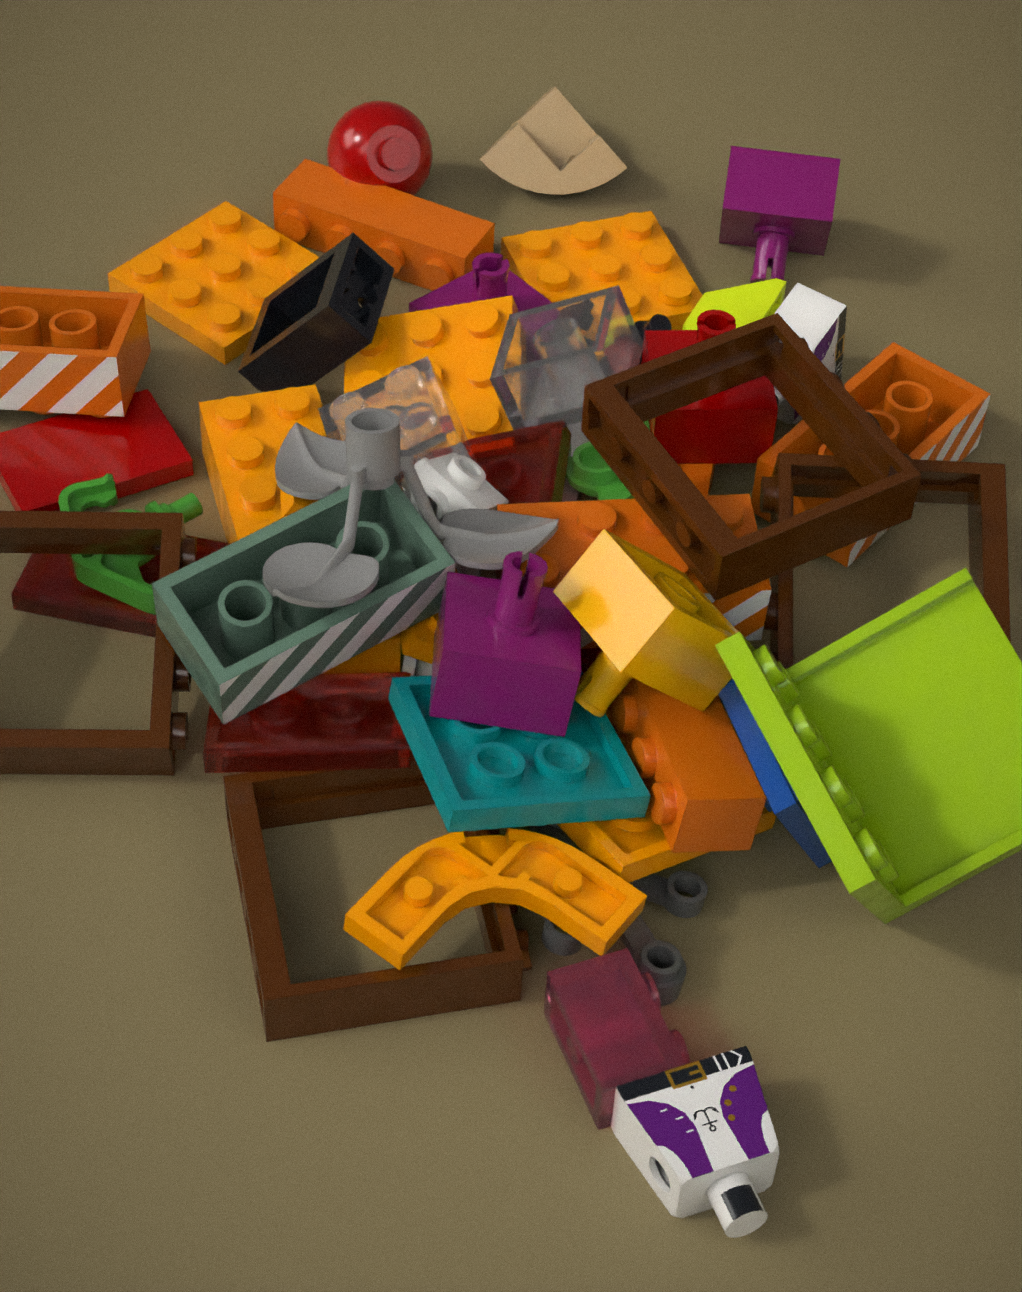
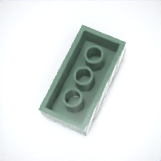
(256, 646)

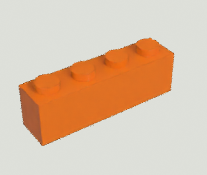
(413, 235)
(692, 768)

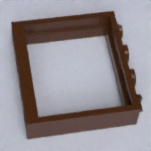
(947, 482)
(722, 562)
(105, 749)
(368, 998)

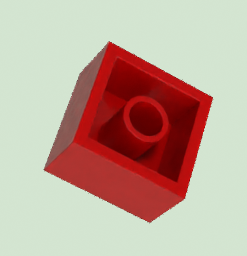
(724, 426)

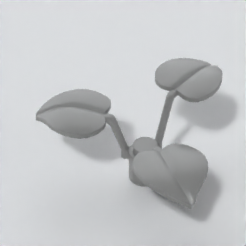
(369, 460)

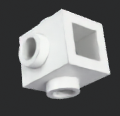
(454, 484)

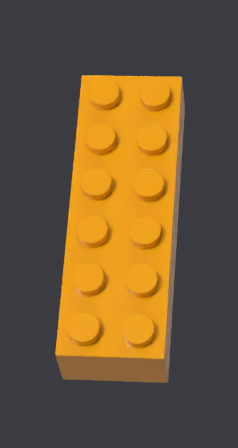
(240, 457)

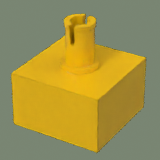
(646, 623)

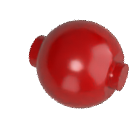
(381, 147)

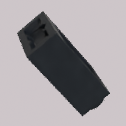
(317, 319)

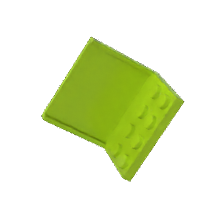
(900, 743)

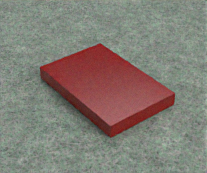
(77, 448)

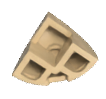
(552, 150)

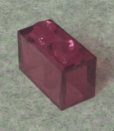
(609, 1027)

